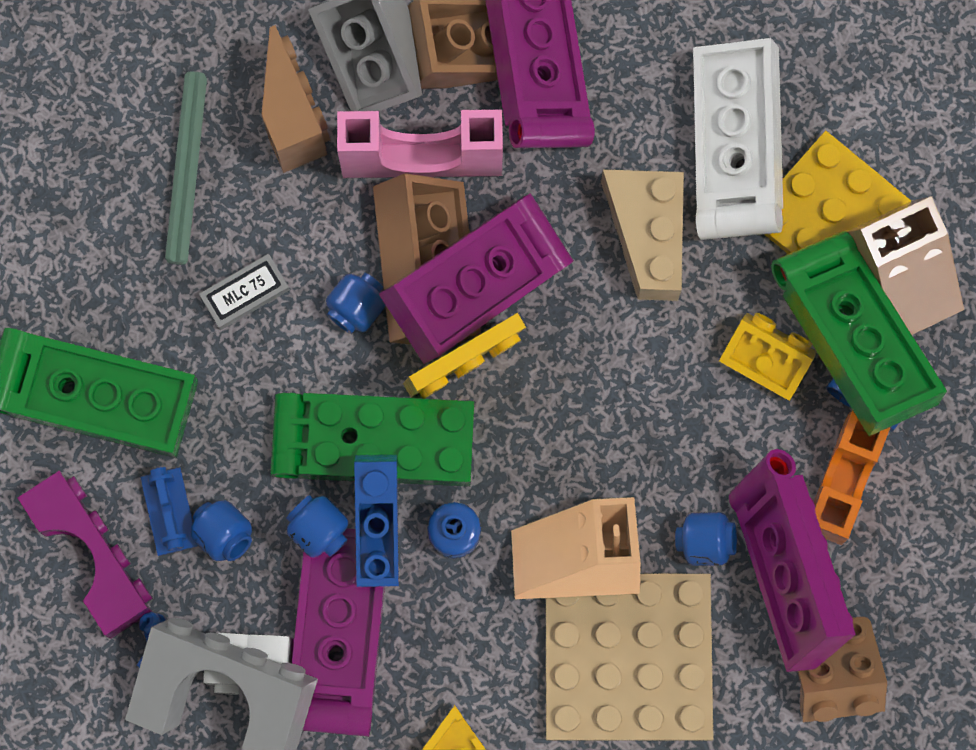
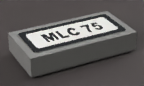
(244, 292)

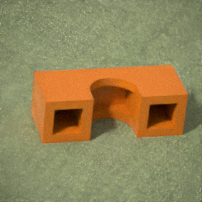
(845, 479)

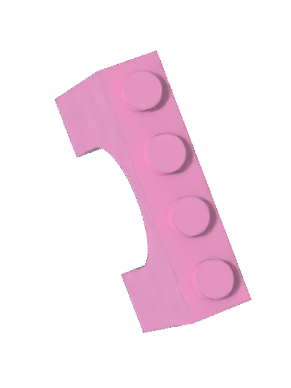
(375, 152)

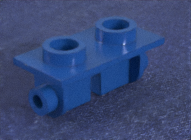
(168, 510)

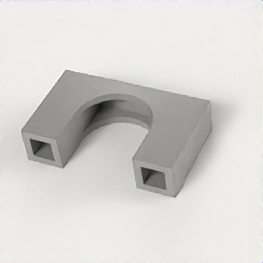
(176, 653)

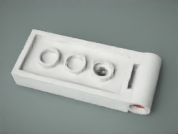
(737, 121)

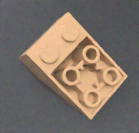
(579, 552)

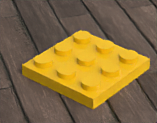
(831, 194)
(465, 357)

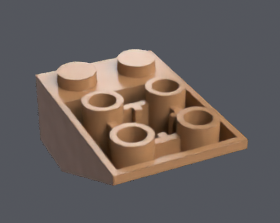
(290, 122)
(912, 262)

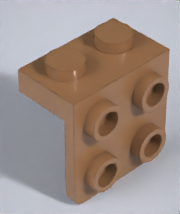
(846, 682)

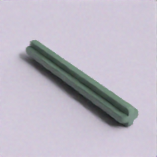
(186, 168)

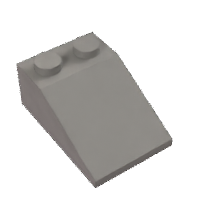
(370, 51)

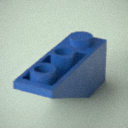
(376, 520)

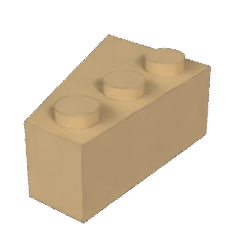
(650, 228)

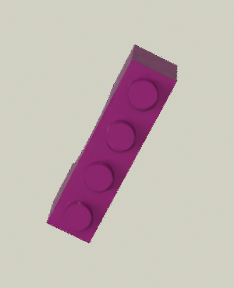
(58, 510)

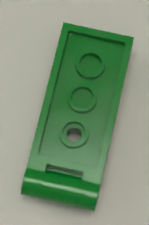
(868, 347)
(111, 397)
(426, 434)

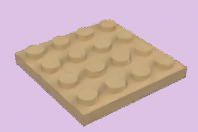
(631, 663)

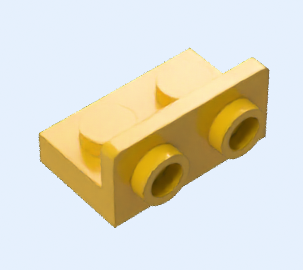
(768, 355)

